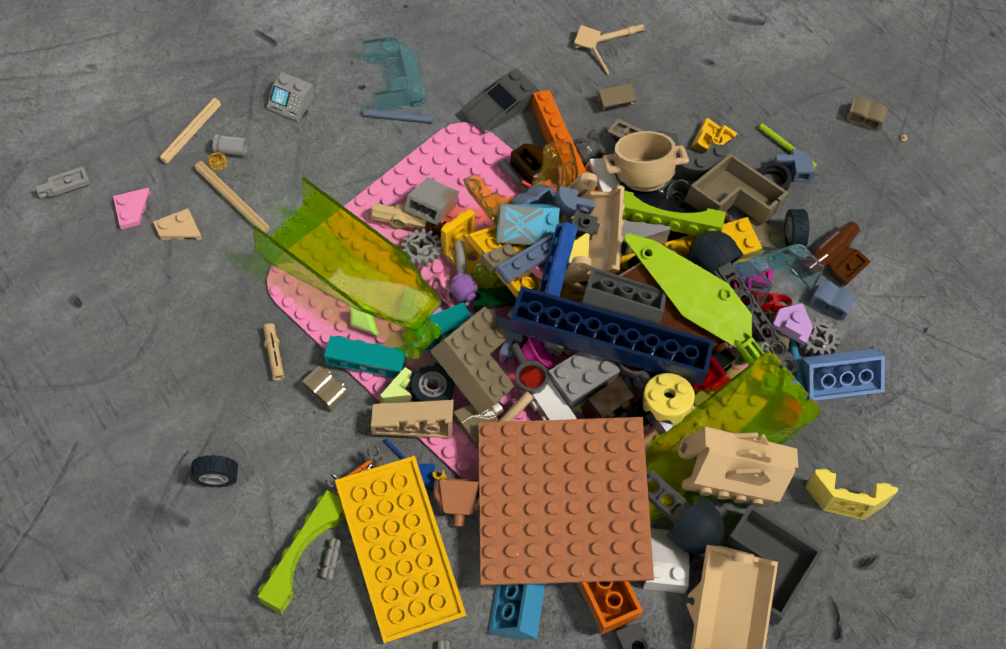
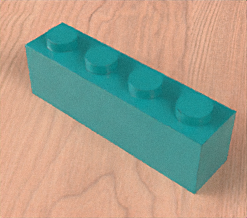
(364, 357)

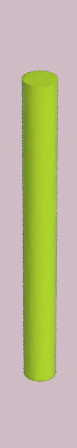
(779, 140)

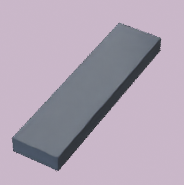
(525, 260)

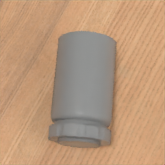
(229, 145)

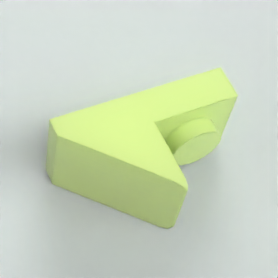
(396, 391)

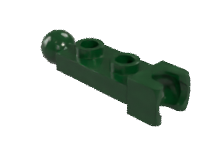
(493, 298)

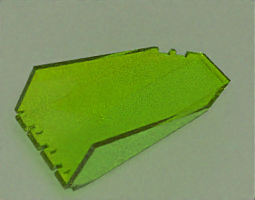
(348, 261)
(752, 402)

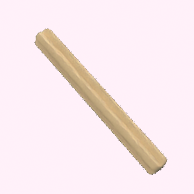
(190, 130)

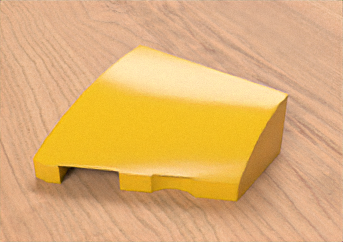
(711, 133)

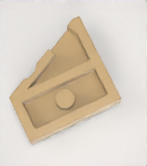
(177, 226)

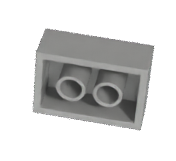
(582, 377)

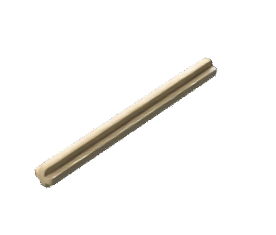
(231, 196)

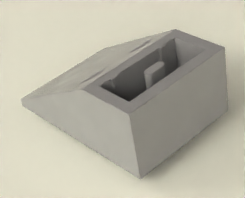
(651, 231)

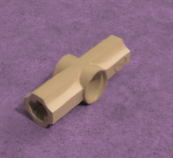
(397, 216)

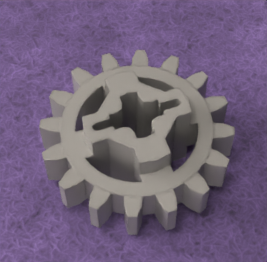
(422, 247)
(819, 338)

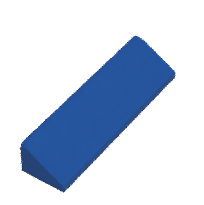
(558, 258)

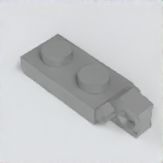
(63, 183)

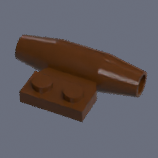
(836, 253)

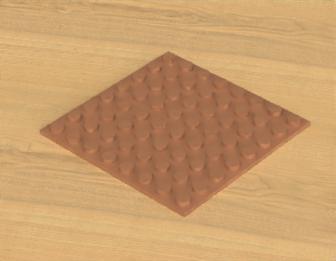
(564, 502)

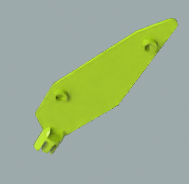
(699, 295)

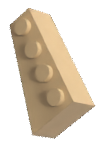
(414, 419)

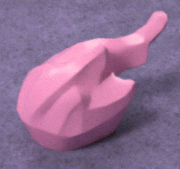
(441, 285)

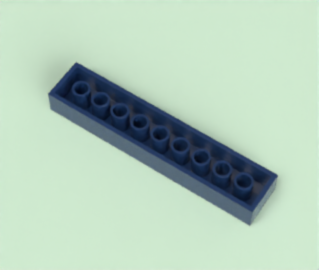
(611, 335)

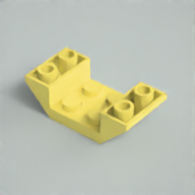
(843, 502)

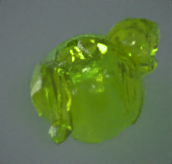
(485, 278)
(417, 341)

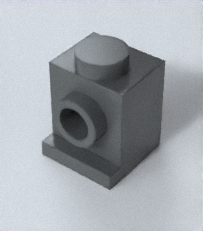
(591, 228)

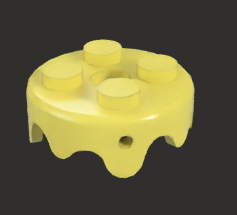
(668, 408)

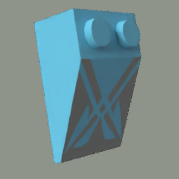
(526, 222)

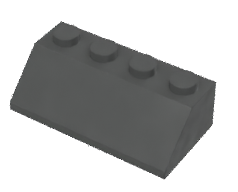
(624, 296)

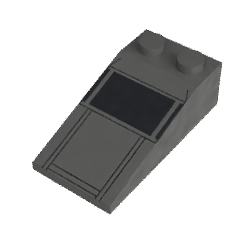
(501, 101)

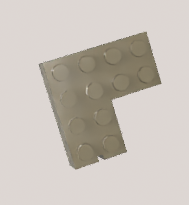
(739, 185)
(469, 363)

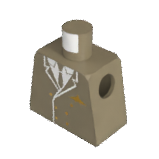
(468, 420)

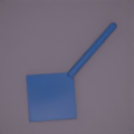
(425, 469)

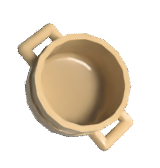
(645, 160)

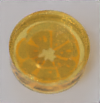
(217, 161)

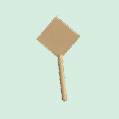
(588, 38)

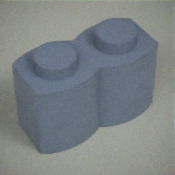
(536, 195)
(833, 299)

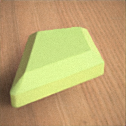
(363, 321)

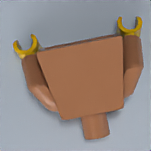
(456, 496)

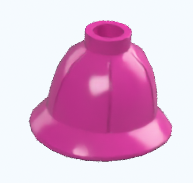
(535, 352)

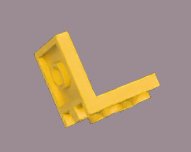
(458, 231)

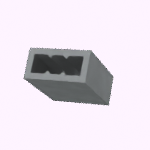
(431, 201)

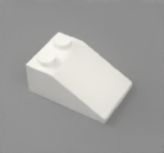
(669, 564)

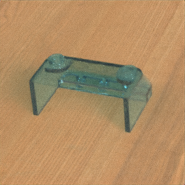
(405, 90)
(795, 256)

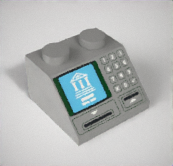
(290, 97)

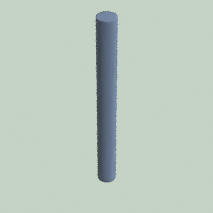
(399, 116)

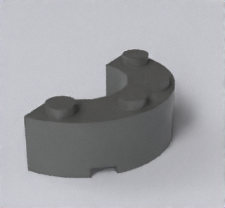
(698, 163)

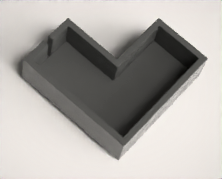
(771, 540)

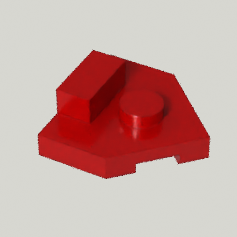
(715, 378)

